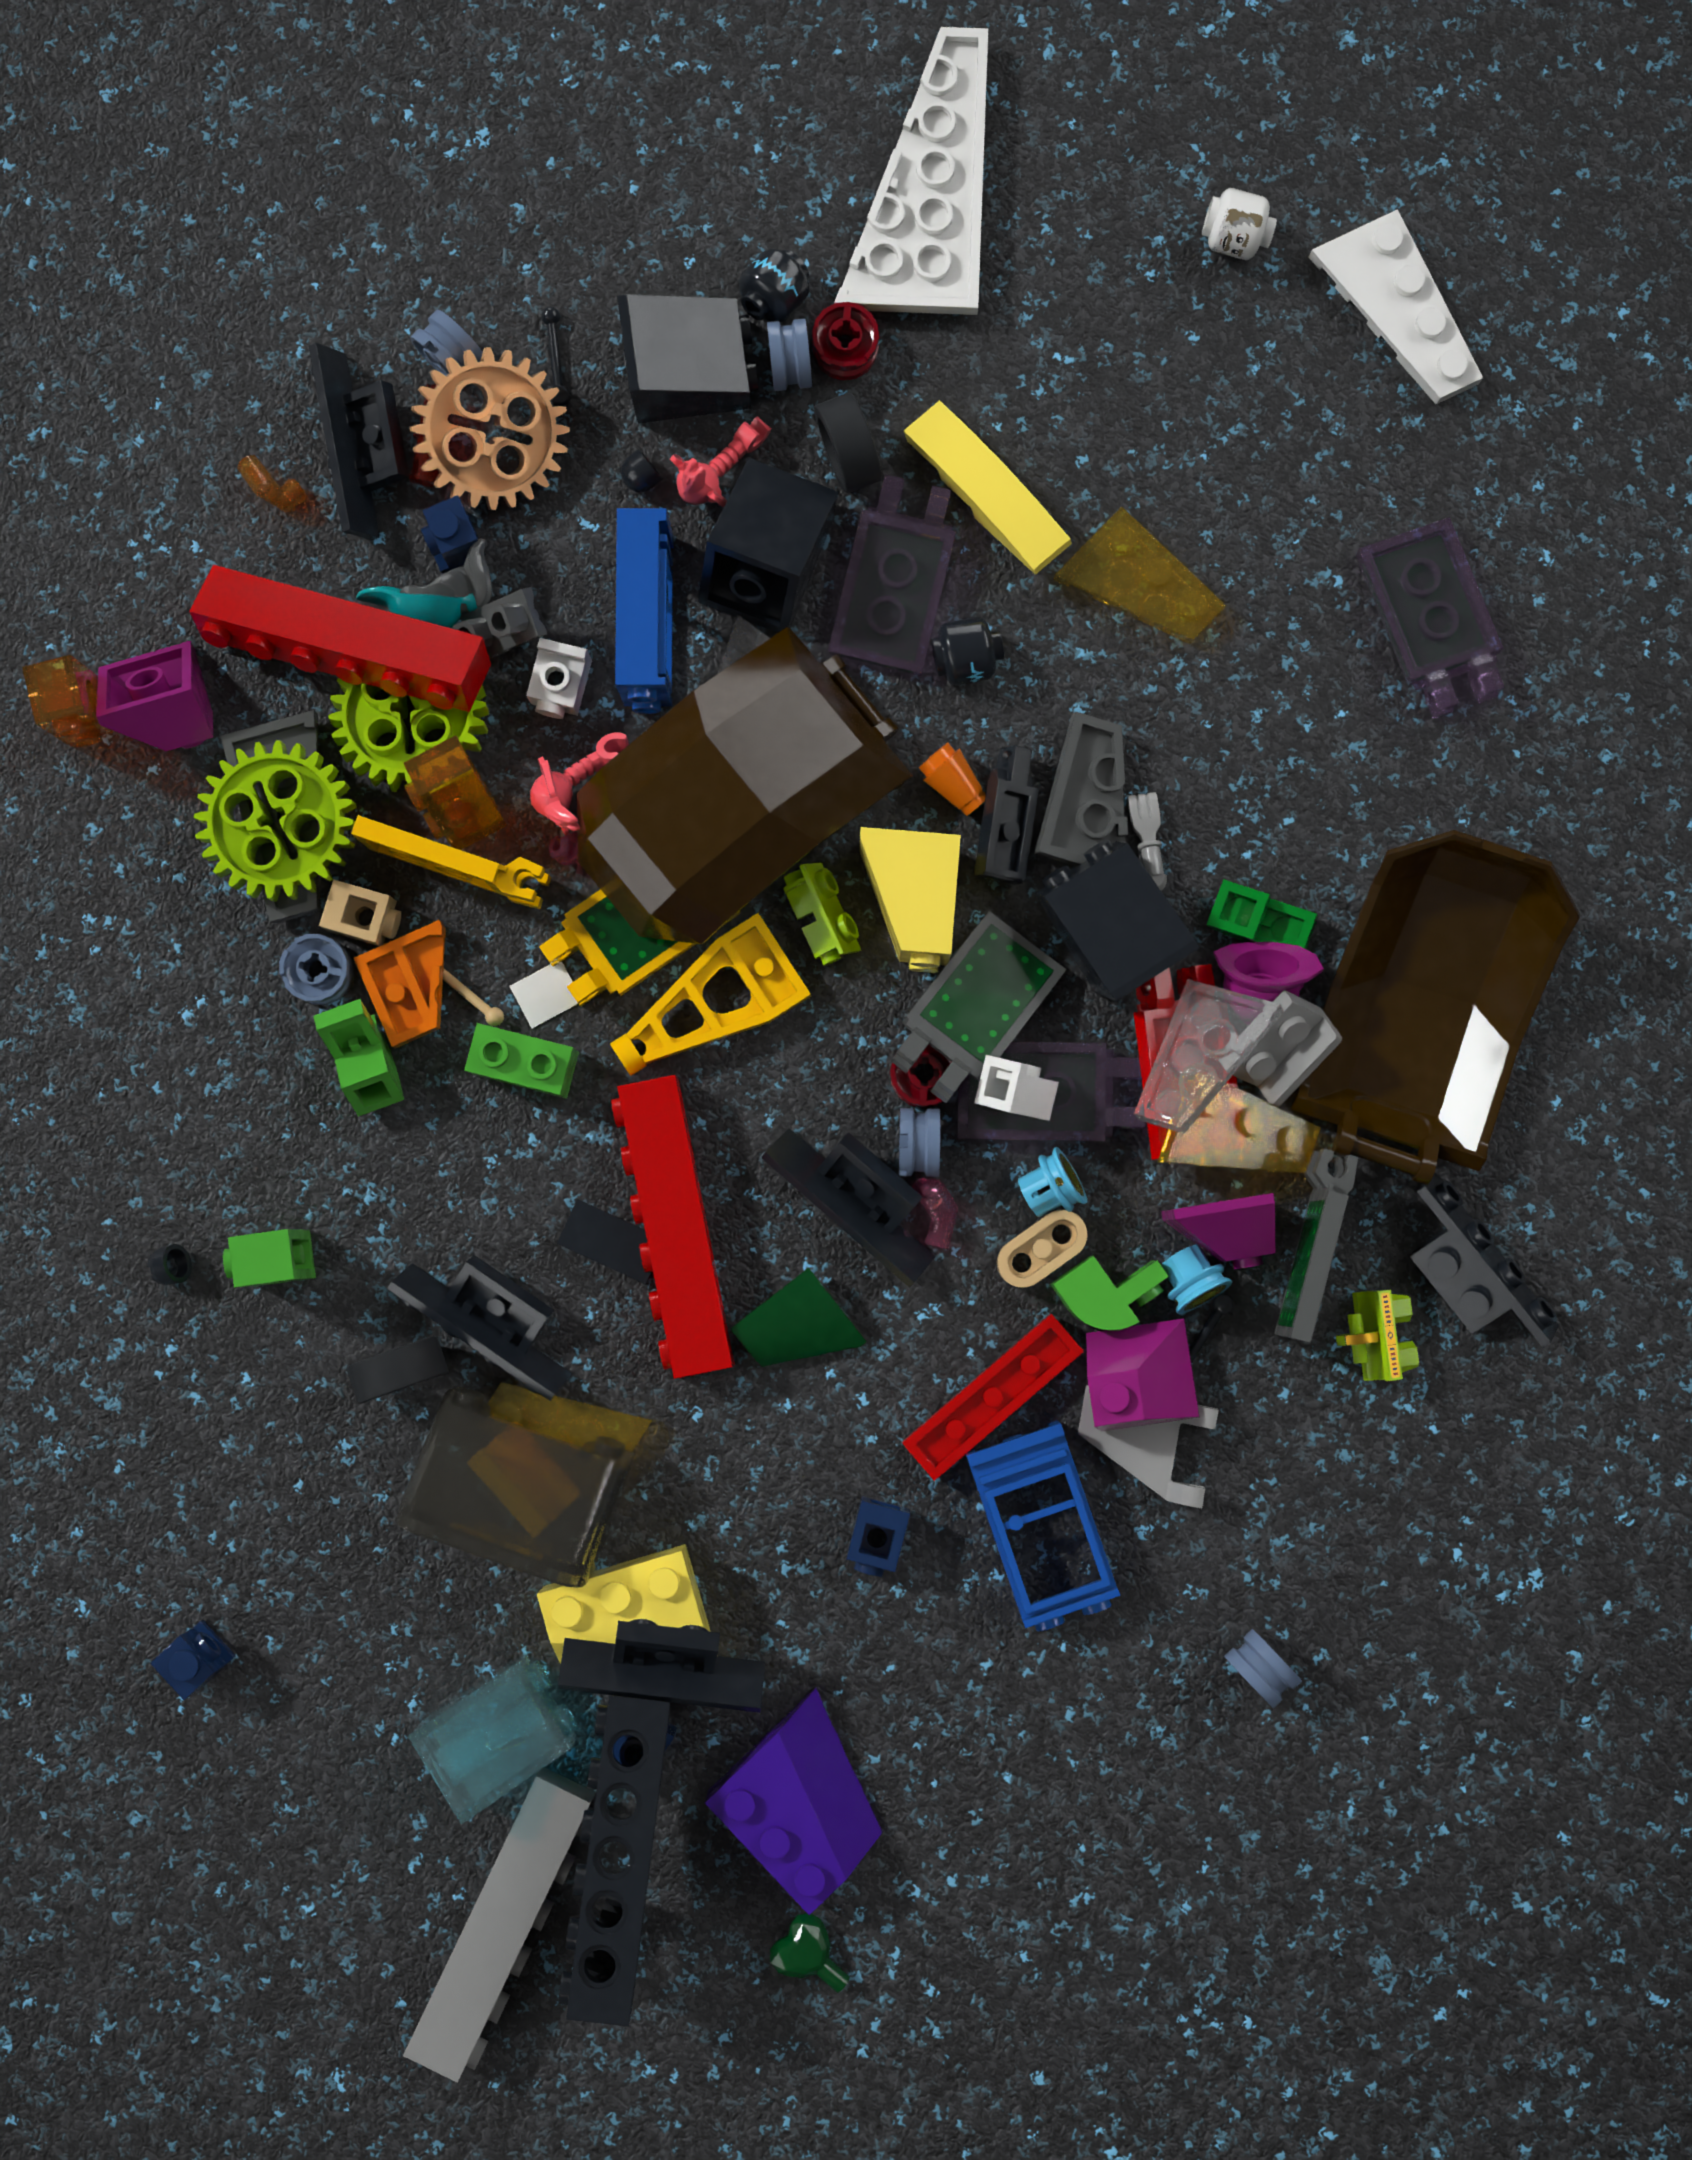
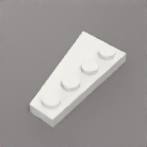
(1397, 295)

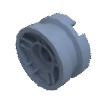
(443, 340)
(789, 354)
(326, 986)
(919, 1142)
(1263, 1668)

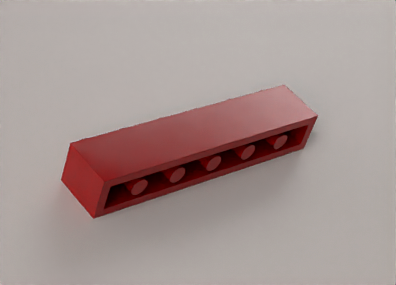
(341, 638)
(674, 1226)

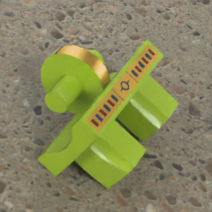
(1375, 1335)

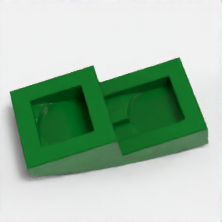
(1258, 918)

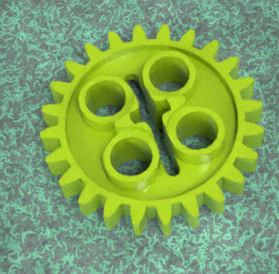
(366, 719)
(238, 841)

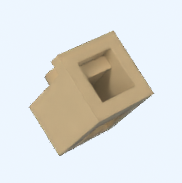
(343, 911)

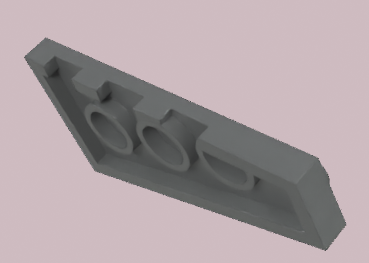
(290, 730)

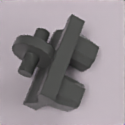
(505, 622)

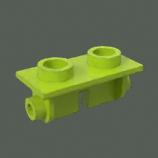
(815, 892)

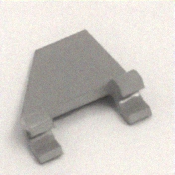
(1149, 1451)

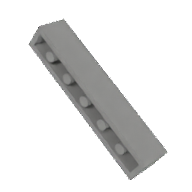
(499, 1925)

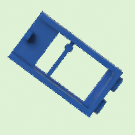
(644, 608)
(1022, 1462)

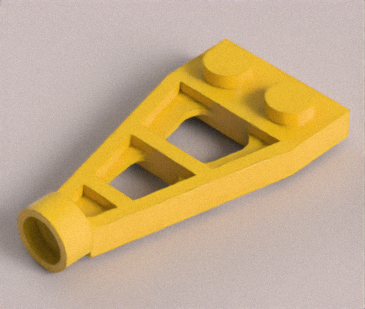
(762, 967)

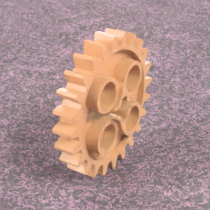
(500, 385)

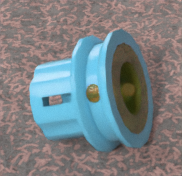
(1062, 1179)
(1194, 1279)

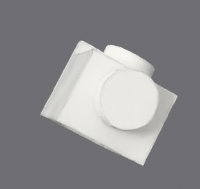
(567, 696)
(1015, 1088)

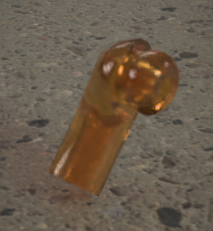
(265, 487)

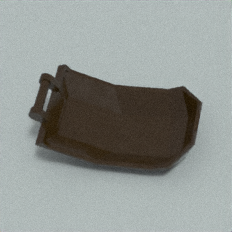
(733, 790)
(1437, 1000)

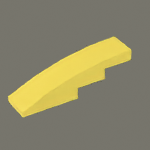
(987, 487)

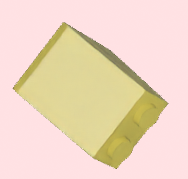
(915, 891)

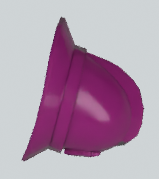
(1266, 968)

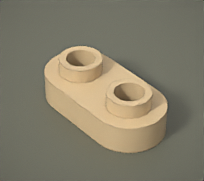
(1041, 1248)

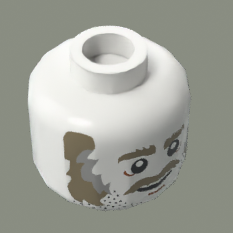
(1238, 224)

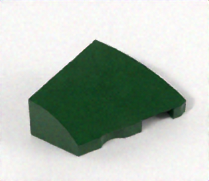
(797, 1324)

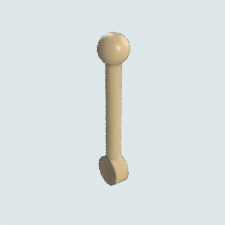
(494, 1016)

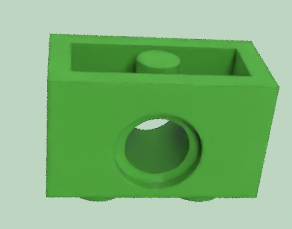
(521, 1060)
(269, 1258)

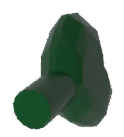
(807, 1953)

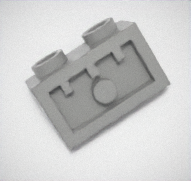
(1289, 1049)

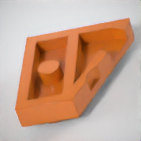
(407, 982)

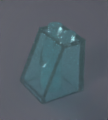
(494, 1736)

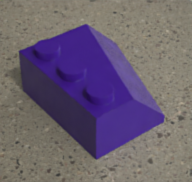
(799, 1805)

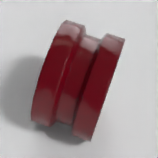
(842, 320)
(910, 1088)

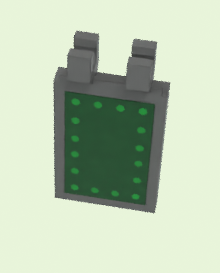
(978, 1002)
(1316, 1244)

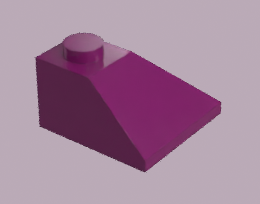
(156, 698)
(1229, 1228)
(1140, 1376)

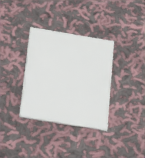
(544, 994)

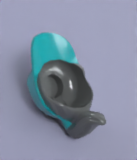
(444, 598)

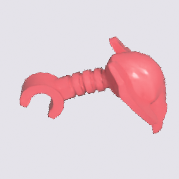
(700, 482)
(553, 790)

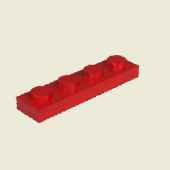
(992, 1396)

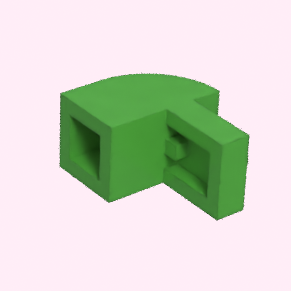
(360, 1056)
(1100, 1303)

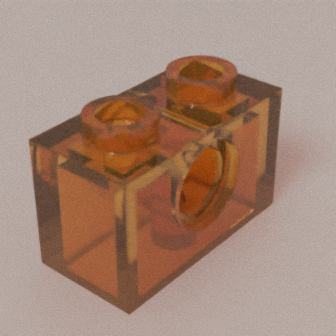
(65, 700)
(453, 794)

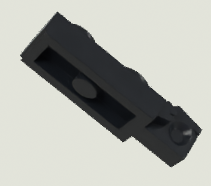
(1007, 818)

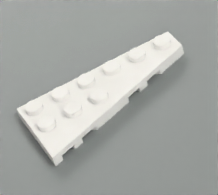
(928, 209)

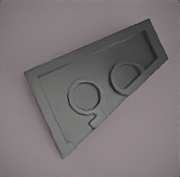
(1086, 792)

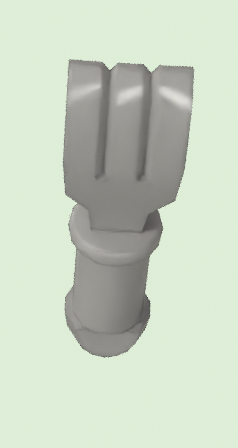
(1146, 822)

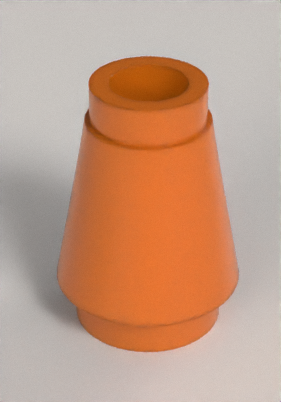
(953, 779)

